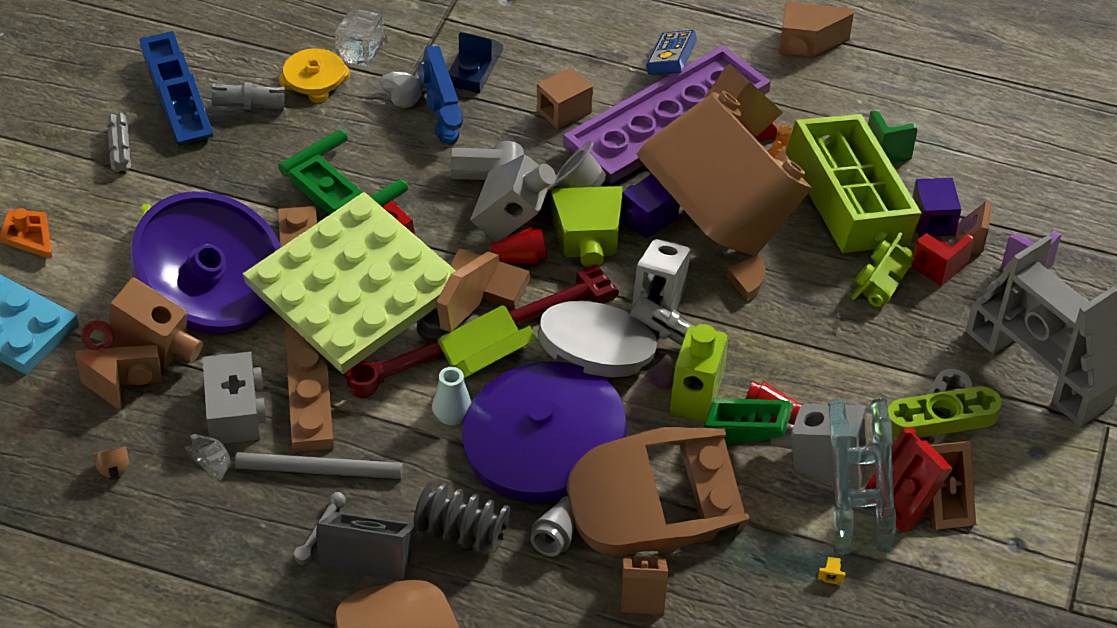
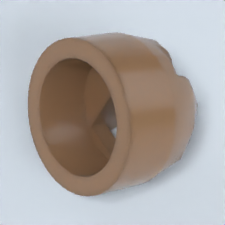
(111, 458)

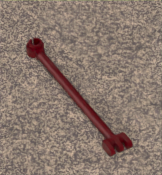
(591, 282)

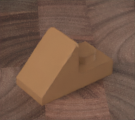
(117, 367)

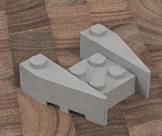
(1055, 327)

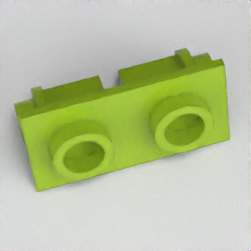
(875, 279)

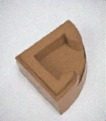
(747, 277)

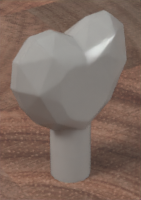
(403, 88)

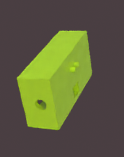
(852, 182)

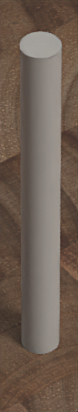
(319, 465)

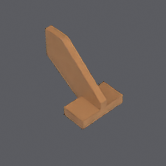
(478, 280)

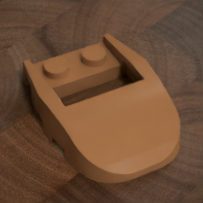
(619, 503)
(396, 606)

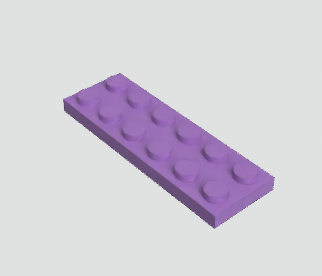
(628, 125)

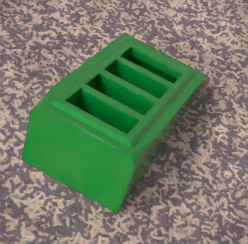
(733, 414)

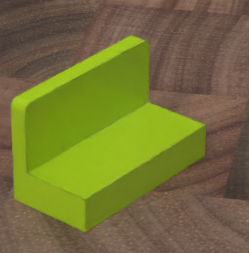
(484, 341)

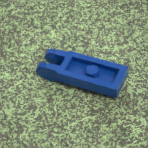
(440, 94)

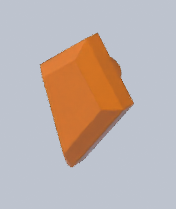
(27, 232)

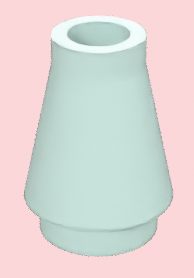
(451, 397)

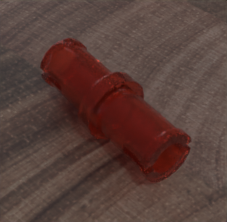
(99, 325)

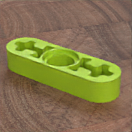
(956, 401)

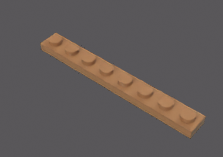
(305, 365)

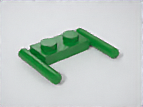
(325, 183)

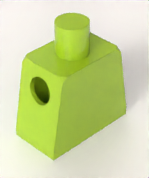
(587, 221)
(704, 357)

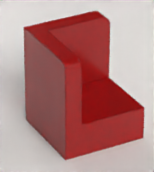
(940, 260)

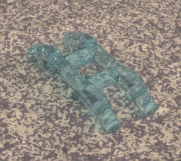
(844, 457)

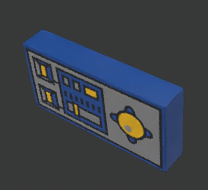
(671, 52)

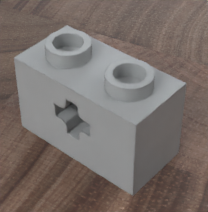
(231, 397)

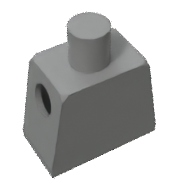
(512, 196)
(663, 270)
(812, 441)

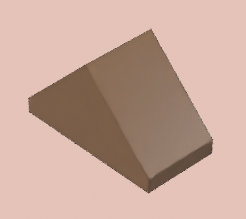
(955, 500)
(644, 584)

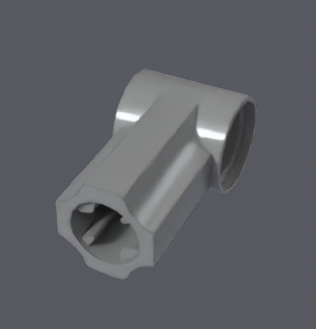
(476, 163)

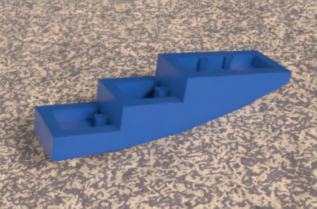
(175, 88)

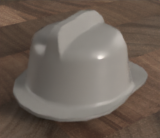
(580, 170)

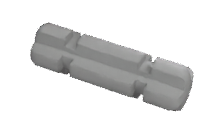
(118, 142)

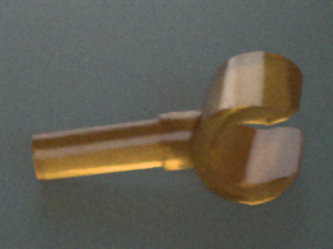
(782, 139)

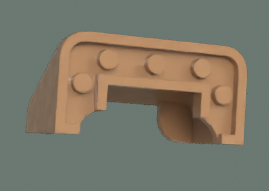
(724, 175)

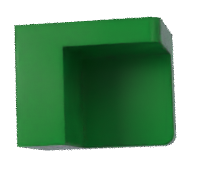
(895, 140)

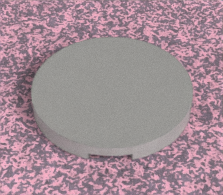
(597, 338)

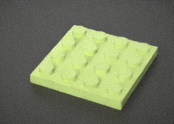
(351, 281)

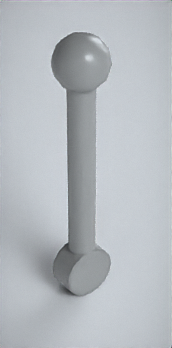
(303, 553)

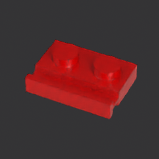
(916, 477)

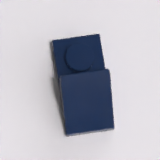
(474, 61)

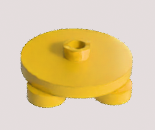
(314, 73)

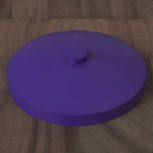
(196, 256)
(536, 426)

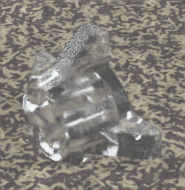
(209, 454)

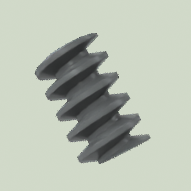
(461, 520)

